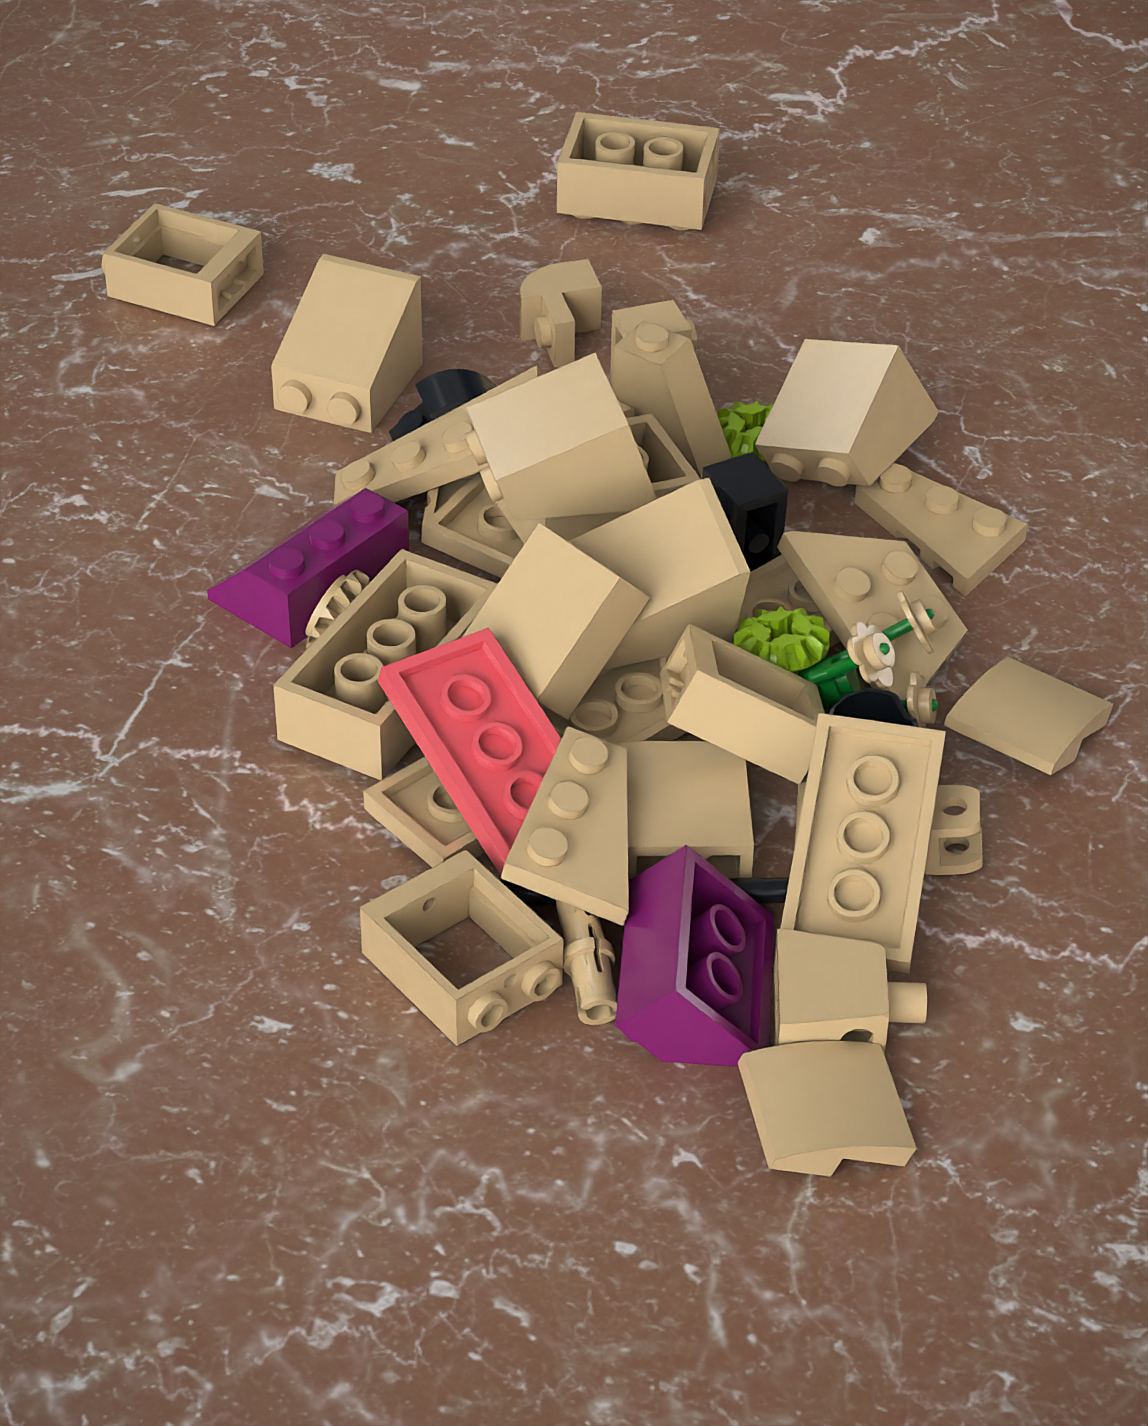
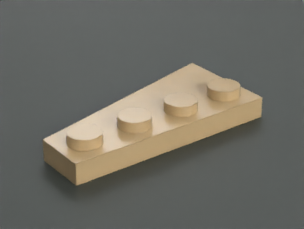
(421, 458)

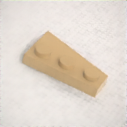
(944, 524)

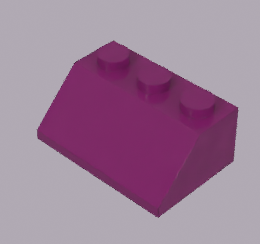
(290, 578)
(694, 964)

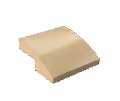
(1028, 715)
(825, 1106)

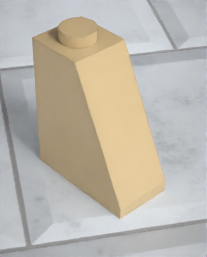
(662, 377)

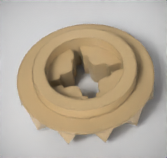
(333, 603)

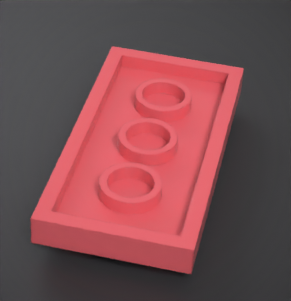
(476, 732)

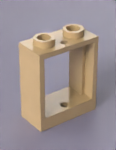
(226, 250)
(741, 703)
(458, 891)

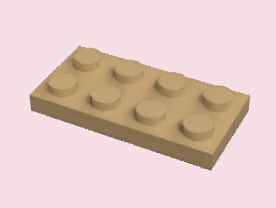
(865, 833)

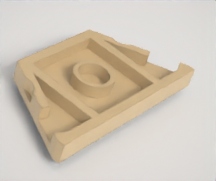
(470, 526)
(859, 582)

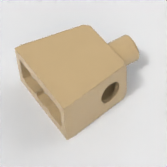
(838, 991)

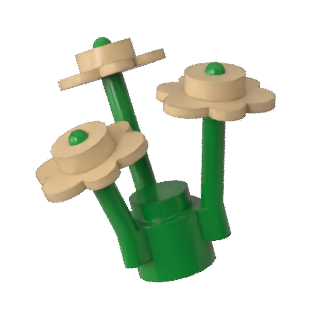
(875, 656)

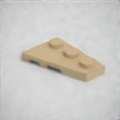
(578, 830)

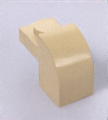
(559, 304)

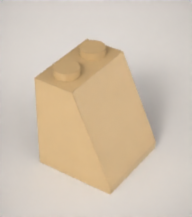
(350, 344)
(844, 413)
(559, 446)
(682, 559)

